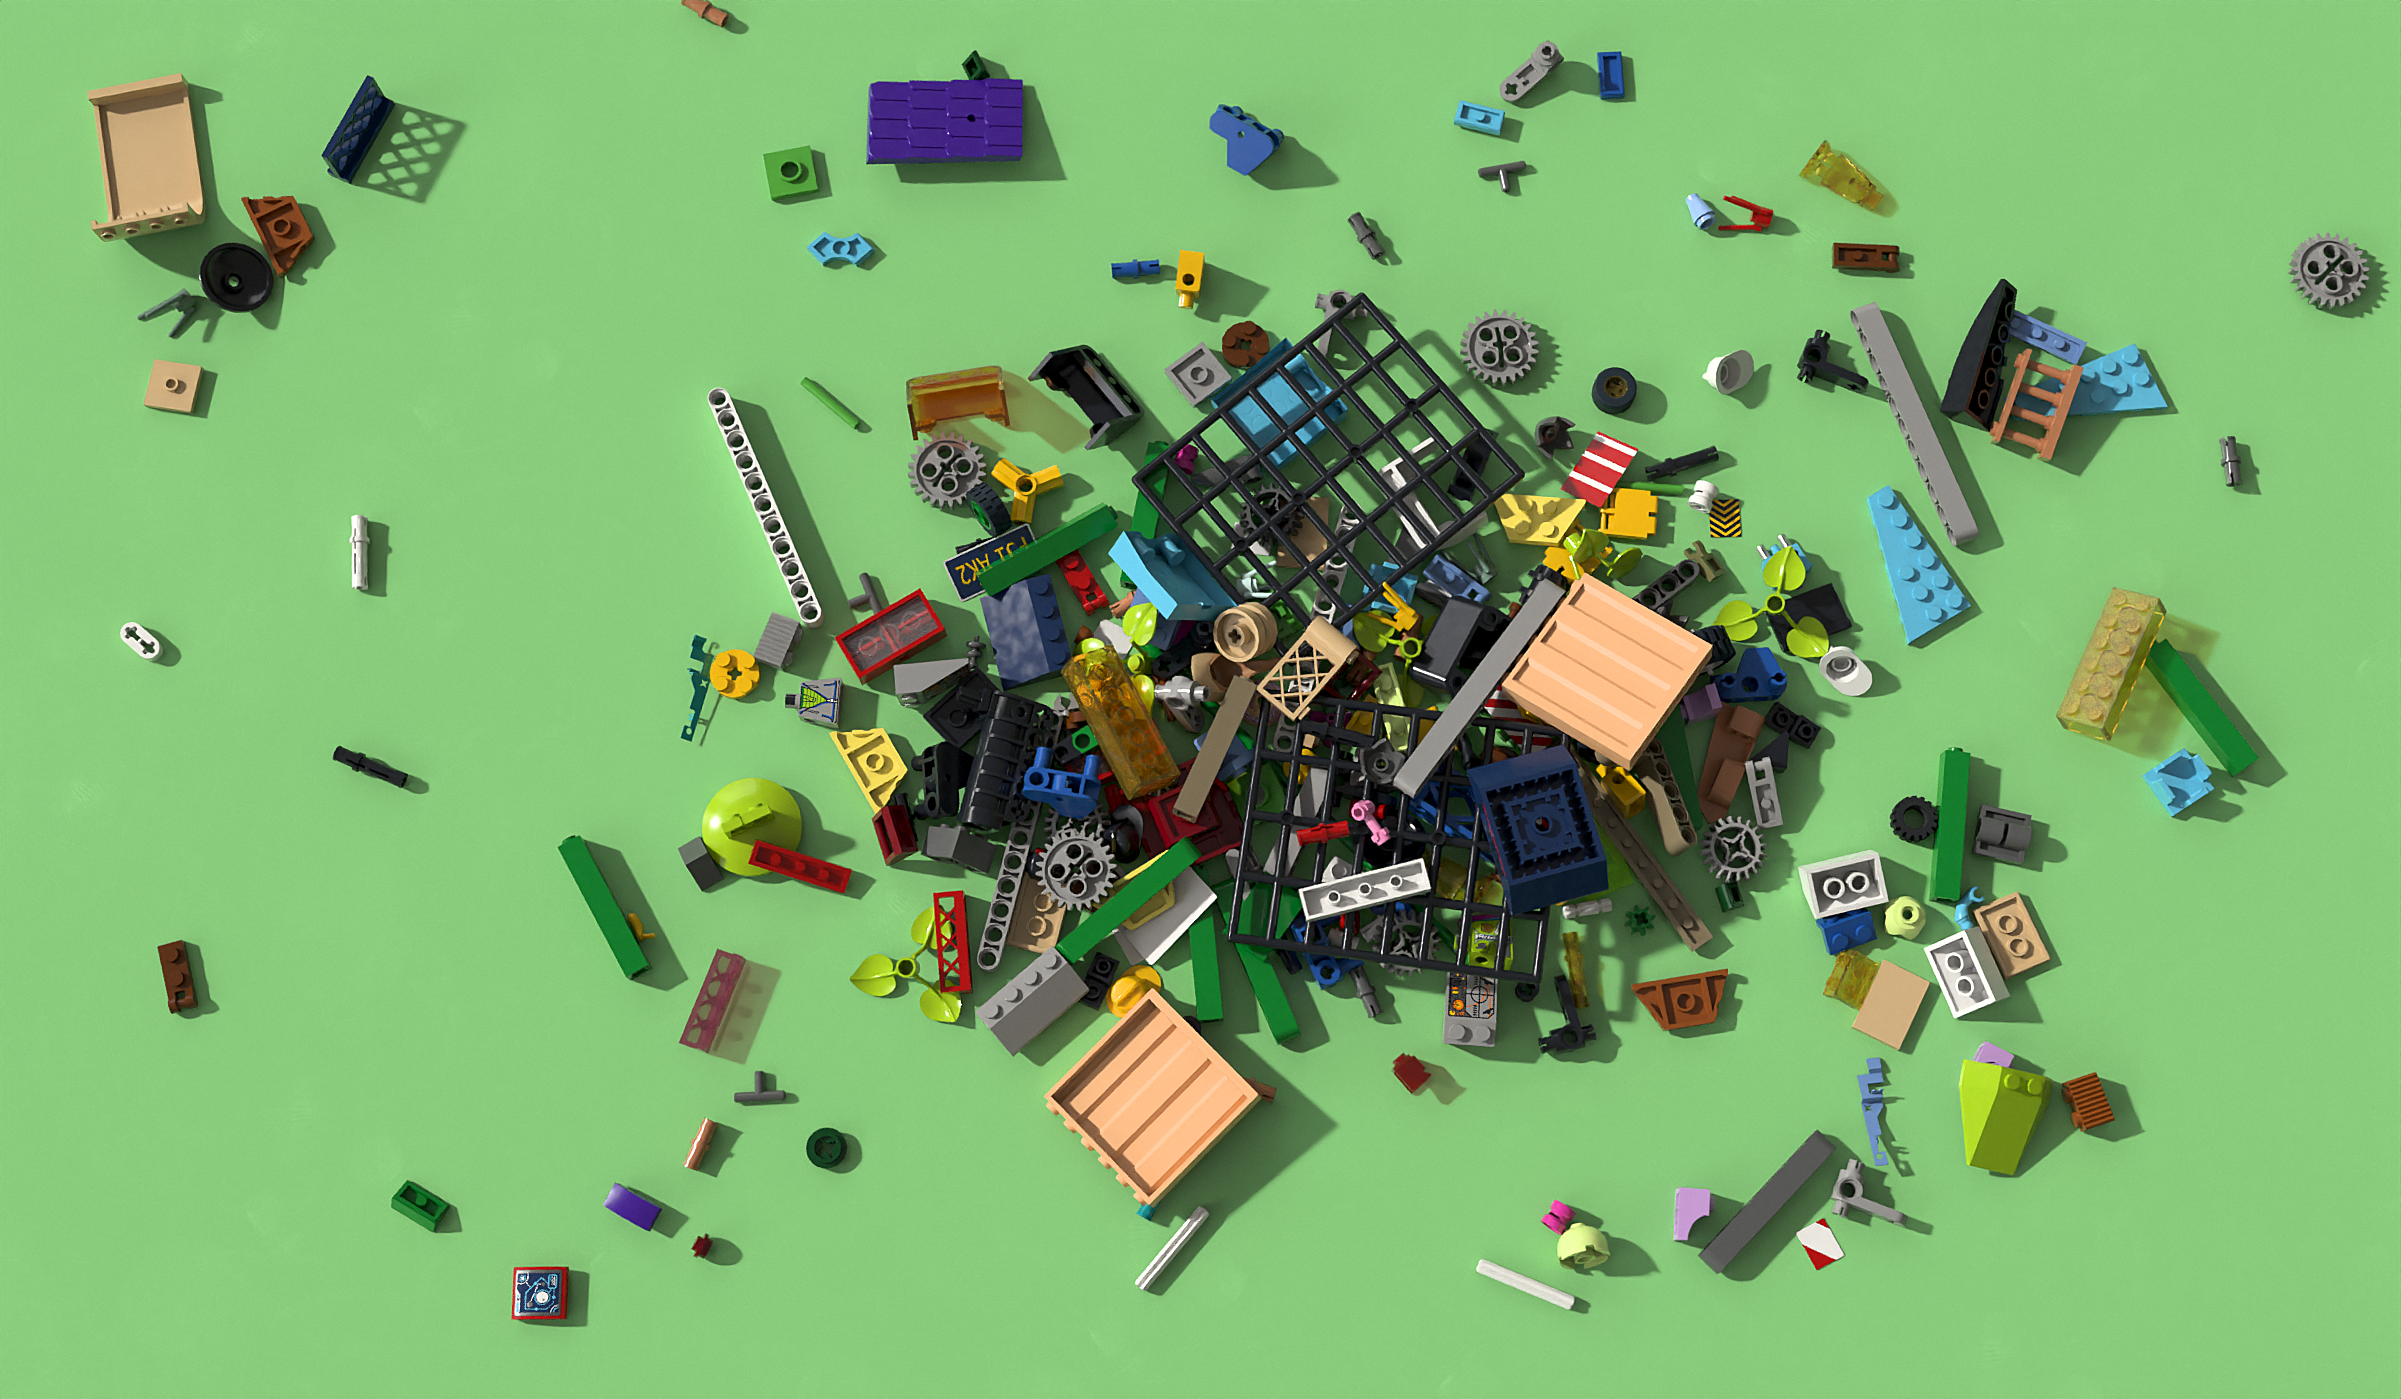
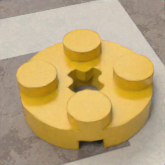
(744, 684)

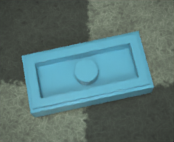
(1479, 117)

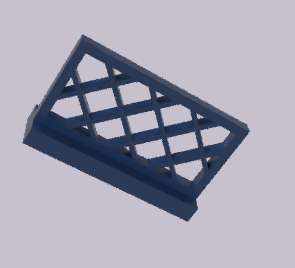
(361, 127)

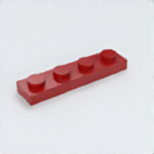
(800, 866)

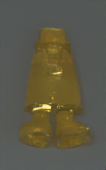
(1842, 177)
(1453, 878)

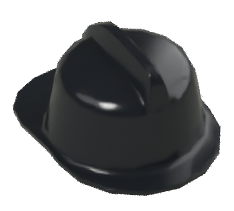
(1125, 833)

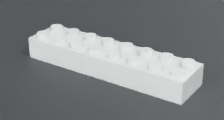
(1364, 890)

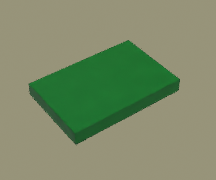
(1256, 911)

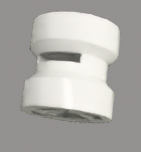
(1703, 496)

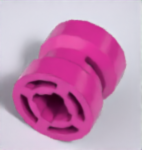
(1186, 457)
(1559, 1211)

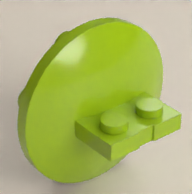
(749, 812)

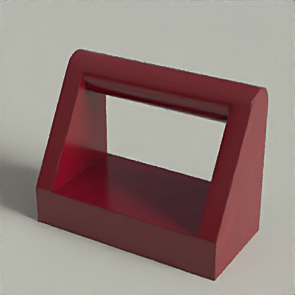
(1362, 687)
(898, 831)

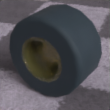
(1616, 382)

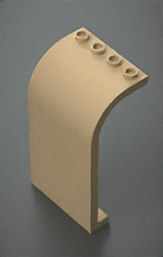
(148, 157)

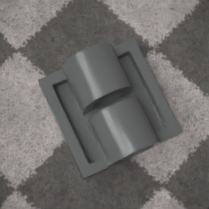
(2002, 834)

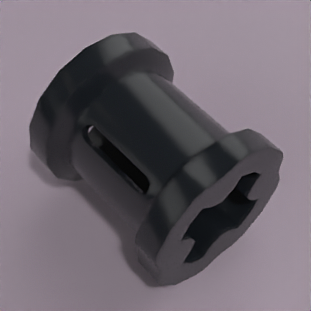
(1522, 995)

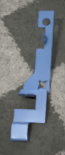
(1875, 1100)

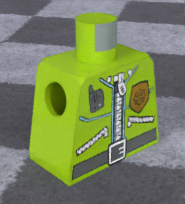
(1484, 942)

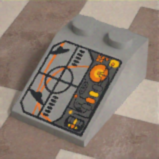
(924, 681)
(1469, 1010)

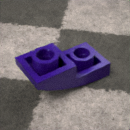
(632, 1206)

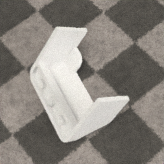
(1399, 474)

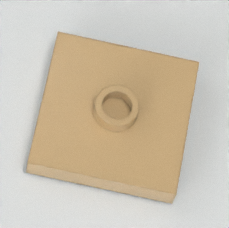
(173, 386)

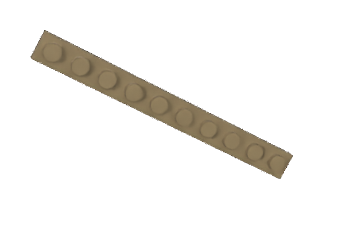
(1641, 860)

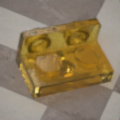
(1851, 978)

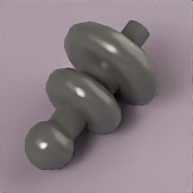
(974, 653)

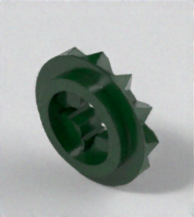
(829, 1136)

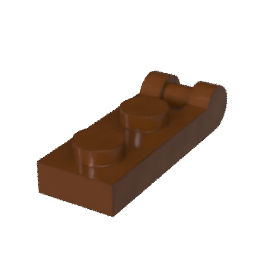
(1865, 257)
(177, 976)

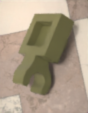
(1708, 564)

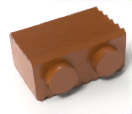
(2087, 1102)

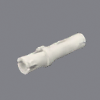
(359, 552)

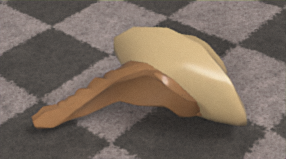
(1217, 671)

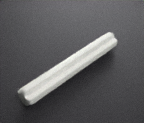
(1172, 1248)
(1525, 1284)

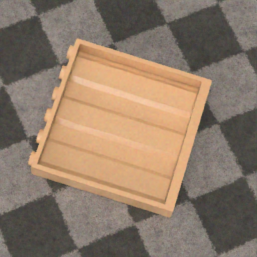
(1606, 670)
(1151, 1098)

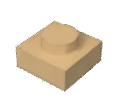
(1310, 742)

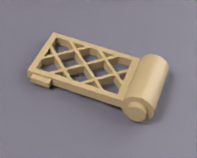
(1326, 641)

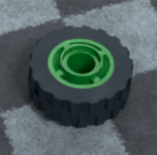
(989, 509)

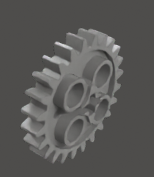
(2345, 286)
(1521, 346)
(929, 459)
(1093, 884)

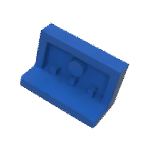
(1847, 930)

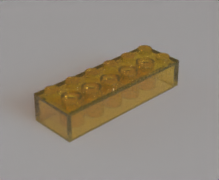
(2111, 663)
(1120, 722)

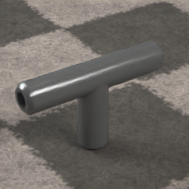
(1502, 170)
(869, 597)
(760, 1093)

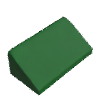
(419, 1206)

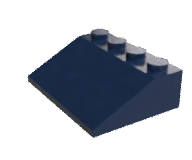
(1026, 632)

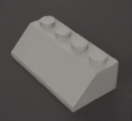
(1032, 1001)

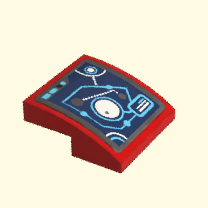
(540, 1293)

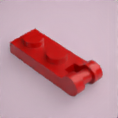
(1082, 581)

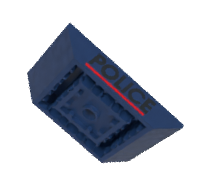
(1532, 864)

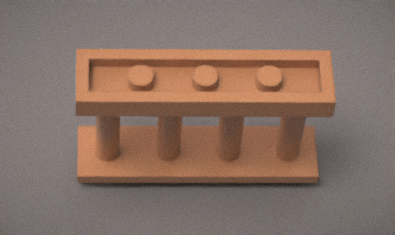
(2053, 423)

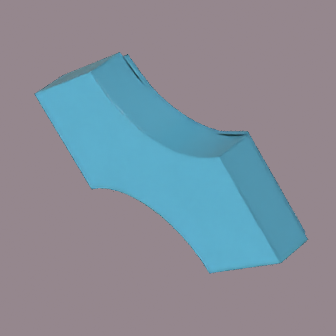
(850, 249)

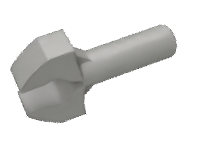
(1071, 708)

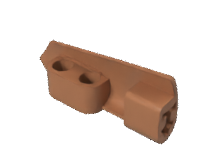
(1724, 766)

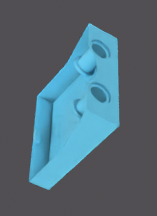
(1284, 402)
(1170, 576)

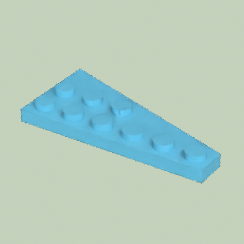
(2105, 387)
(1916, 575)

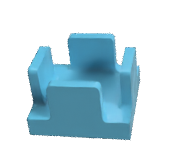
(1404, 588)
(2179, 781)

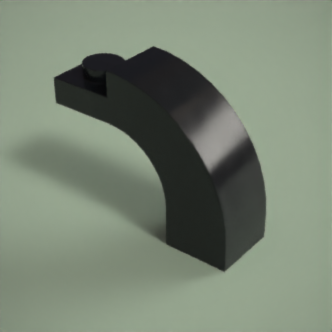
(1477, 457)

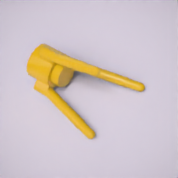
(1405, 615)

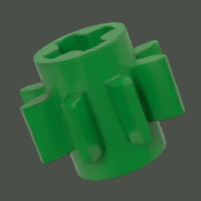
(1646, 920)

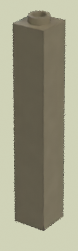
(1214, 748)

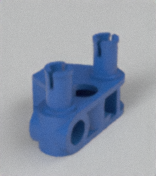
(1246, 150)
(1756, 671)
(1068, 798)
(1316, 962)

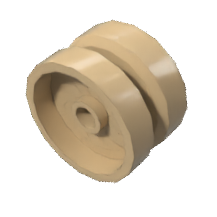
(1245, 631)

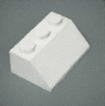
(1843, 883)
(1966, 972)

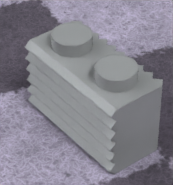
(778, 641)

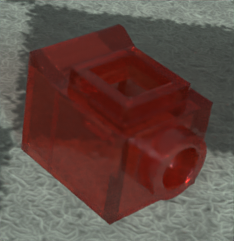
(1410, 1072)

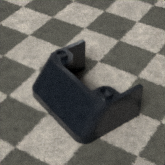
(1094, 389)
(1447, 642)

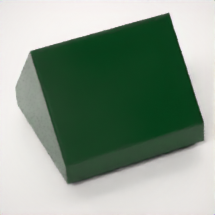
(975, 67)
(1729, 896)

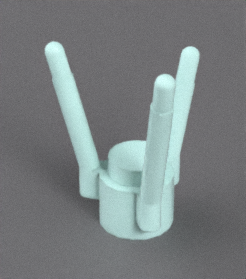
(1250, 587)

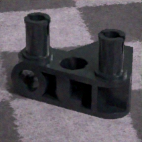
(949, 773)

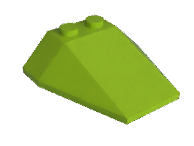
(2000, 1113)

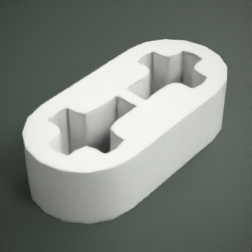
(138, 646)

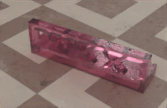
(718, 1003)

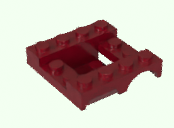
(1165, 829)

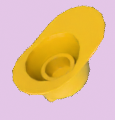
(1131, 988)

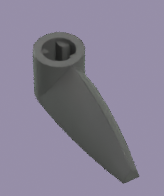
(1212, 476)

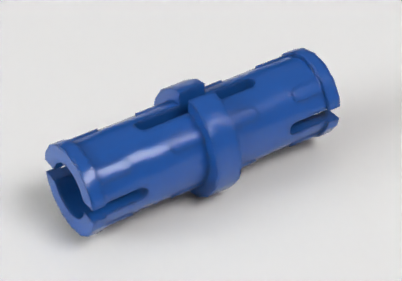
(1135, 268)

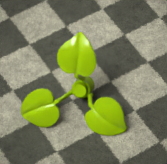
(1591, 544)
(1786, 572)
(1140, 625)
(1374, 636)
(877, 977)

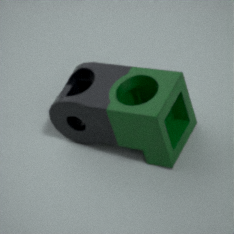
(1075, 747)

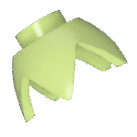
(1897, 924)

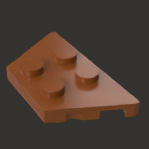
(280, 229)
(1683, 999)

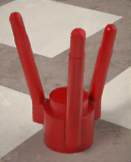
(1760, 215)

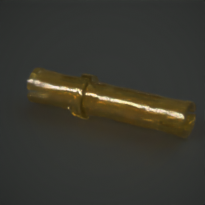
(1575, 969)

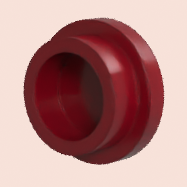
(702, 1246)

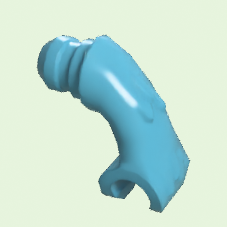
(1961, 914)

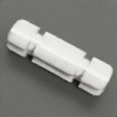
(1587, 908)

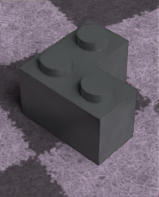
(959, 847)

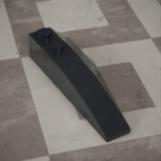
(1976, 375)

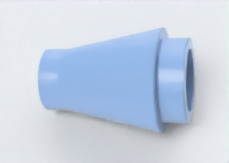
(1701, 213)

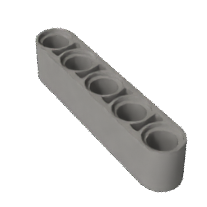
(1307, 804)

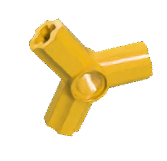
(1024, 501)

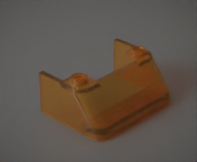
(956, 396)

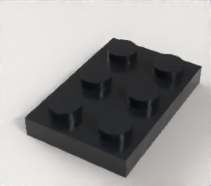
(956, 719)

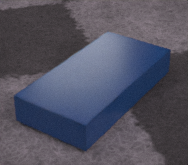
(1610, 75)

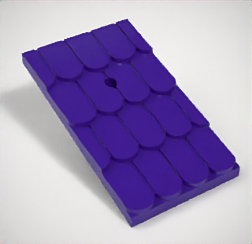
(945, 121)

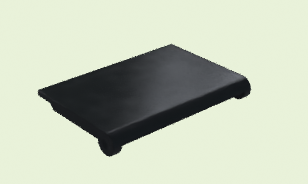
(1817, 603)

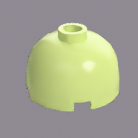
(1582, 1245)

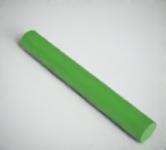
(830, 403)
(1652, 487)

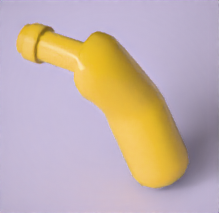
(638, 927)

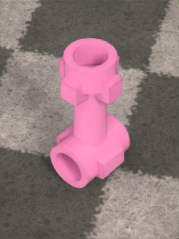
(1364, 810)

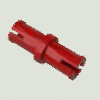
(1322, 833)

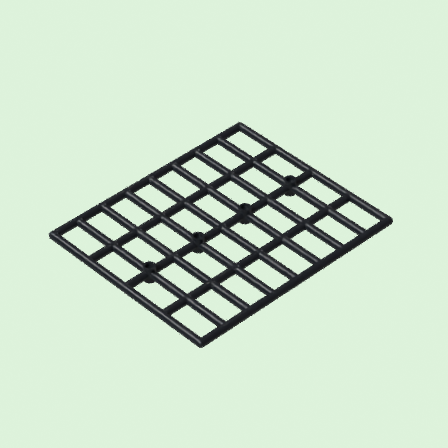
(1354, 456)
(1400, 834)

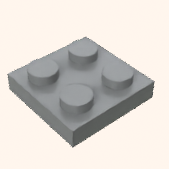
(1198, 375)

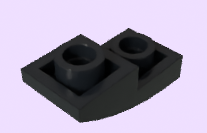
(1800, 728)
(1099, 980)

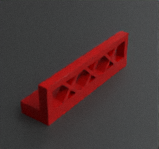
(963, 944)

